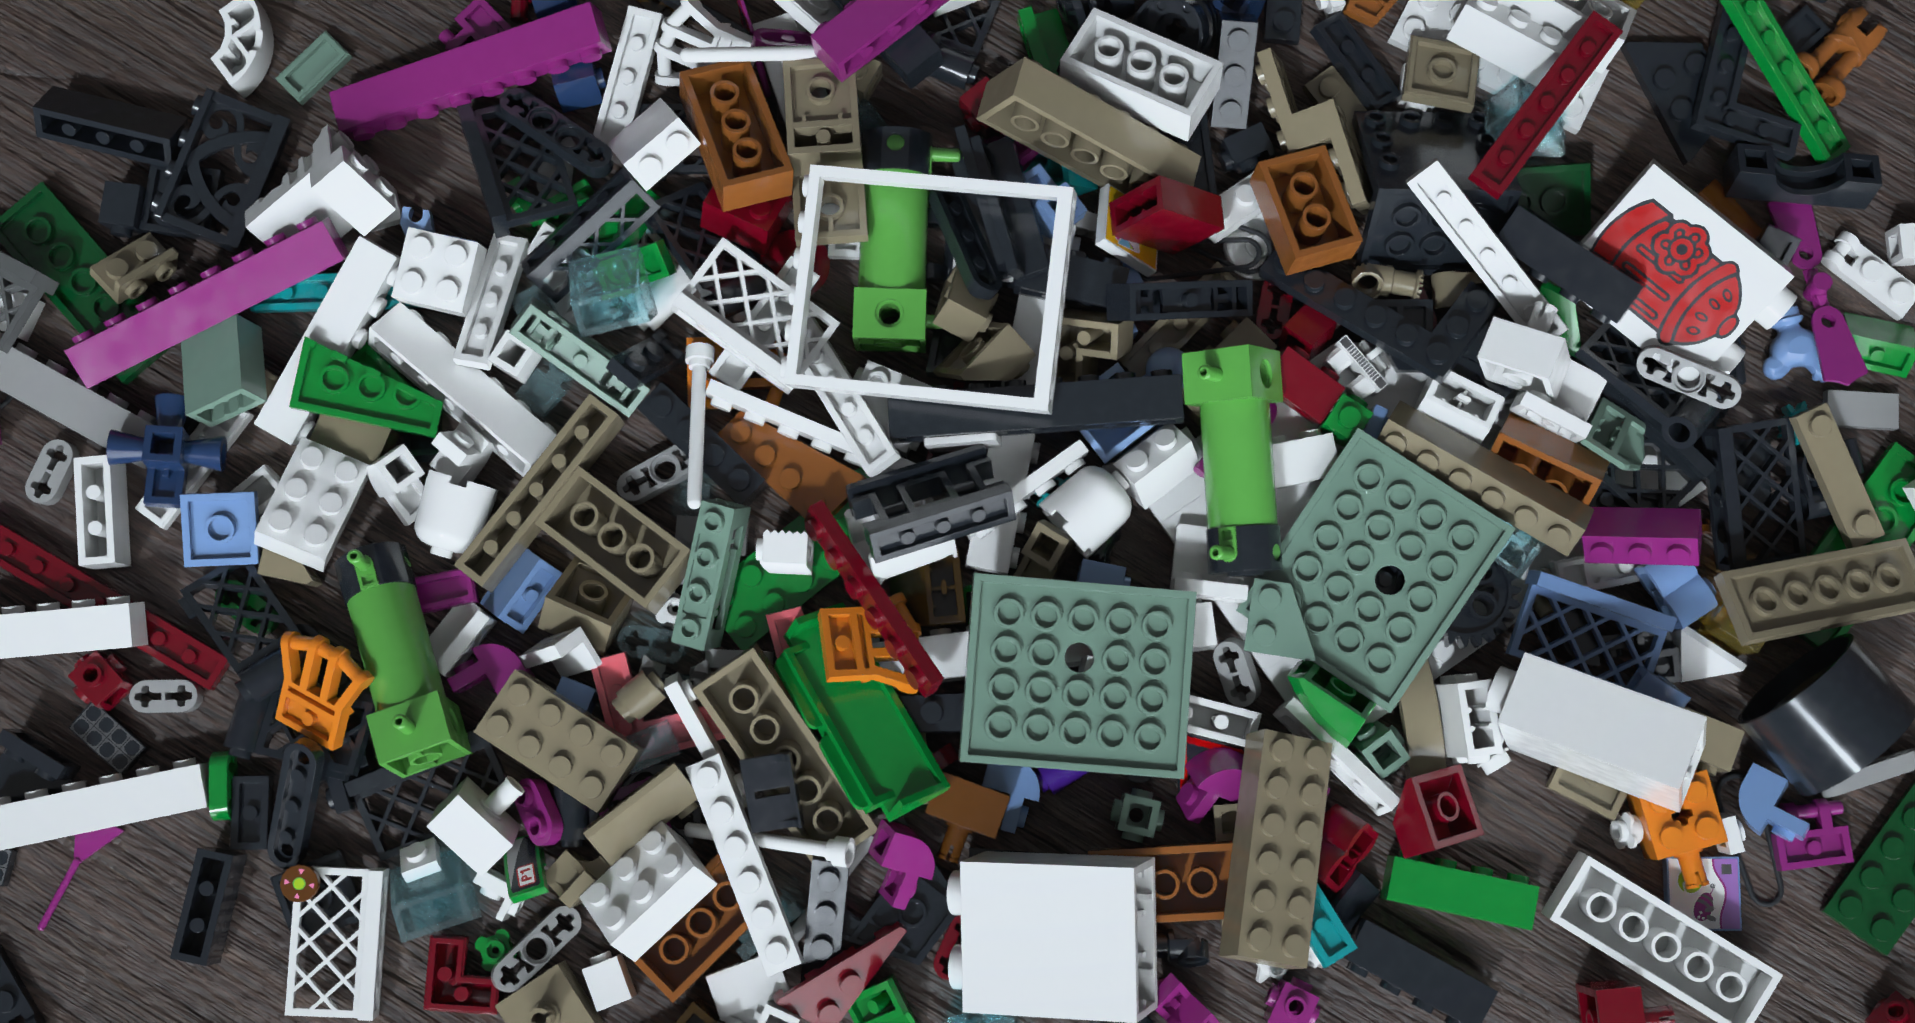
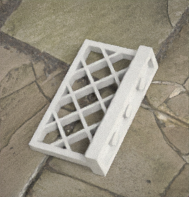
(729, 334)
(368, 952)

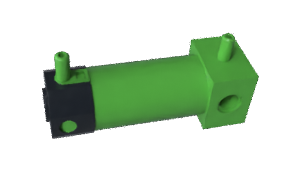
(896, 250)
(1234, 401)
(413, 717)

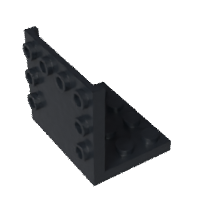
(1398, 225)

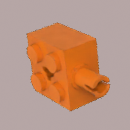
(1695, 828)

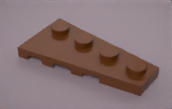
(790, 466)

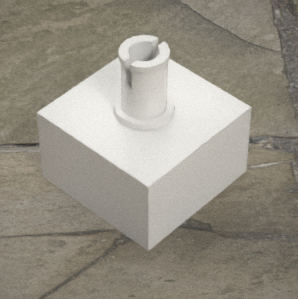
(1526, 355)
(477, 823)

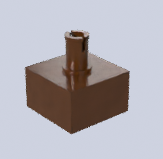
(966, 809)

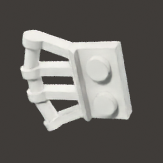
(673, 28)

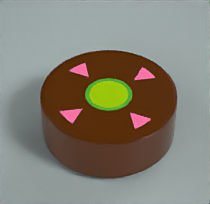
(300, 883)

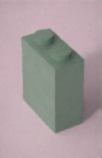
(223, 371)

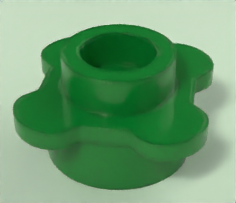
(486, 944)

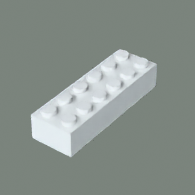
(1660, 943)

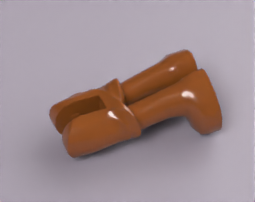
(1851, 44)

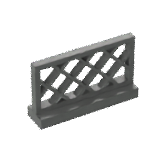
(22, 278)

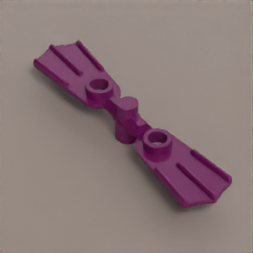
(1835, 345)

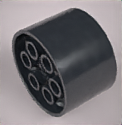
(1827, 715)

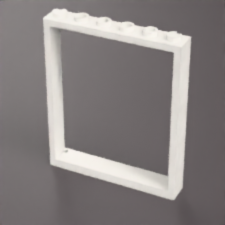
(1054, 303)

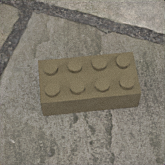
(616, 540)
(559, 740)

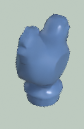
(1792, 348)

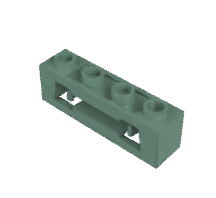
(576, 356)
(710, 574)

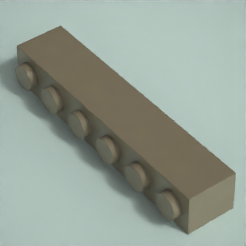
(1487, 478)
(513, 525)

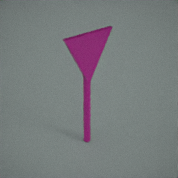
(84, 846)

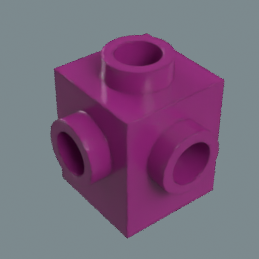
(1283, 994)

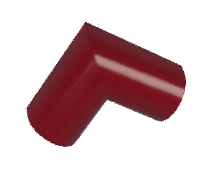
(449, 986)

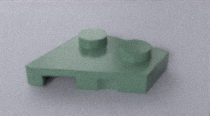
(1276, 622)

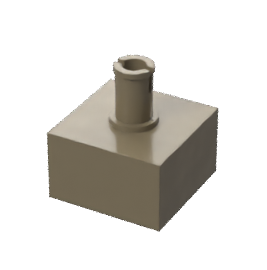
(550, 999)

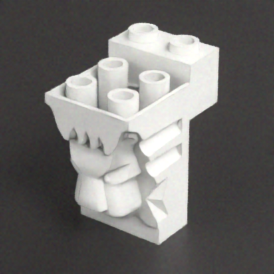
(327, 184)

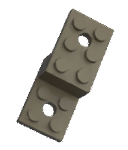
(1312, 128)
(828, 135)

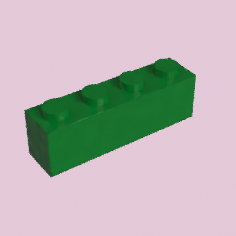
(1459, 891)

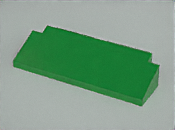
(862, 729)

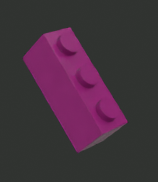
(1643, 536)

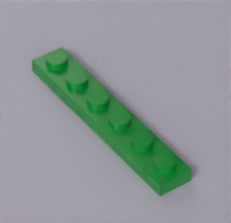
(1787, 78)

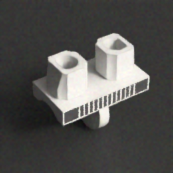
(1362, 363)

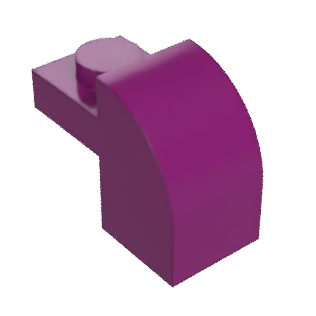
(493, 663)
(1213, 775)
(905, 856)
(1179, 1005)

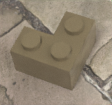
(1086, 338)

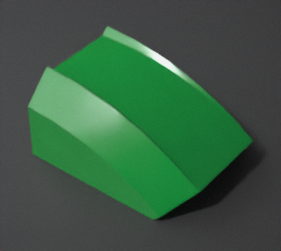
(1330, 701)

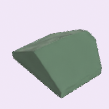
(1616, 436)

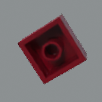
(1617, 1003)

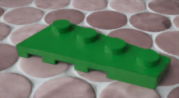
(350, 391)

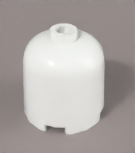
(1089, 507)
(452, 514)

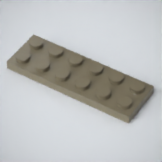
(1819, 591)

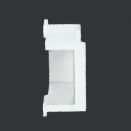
(899, 564)

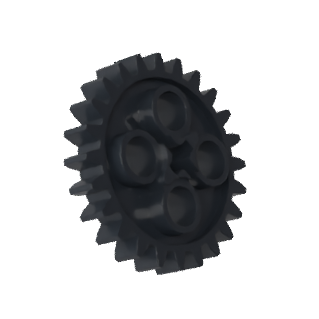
(1472, 626)

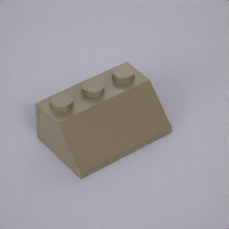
(633, 817)

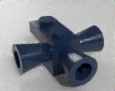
(166, 452)

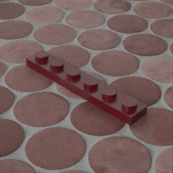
(1545, 105)
(878, 607)

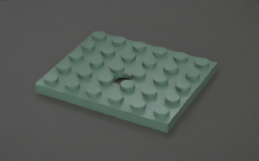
(1374, 515)
(1039, 713)

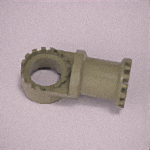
(1389, 281)

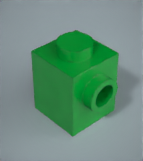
(1345, 418)

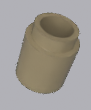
(639, 696)

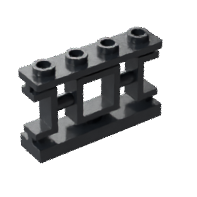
(965, 510)

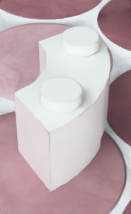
(246, 45)

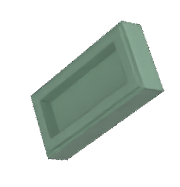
(313, 67)

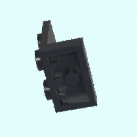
(31, 766)

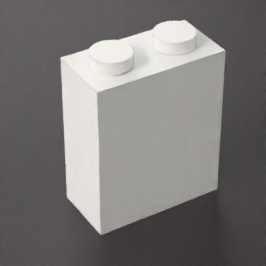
(653, 144)

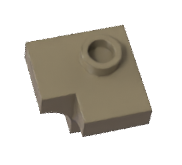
(574, 875)

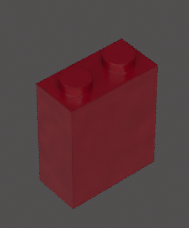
(1166, 215)

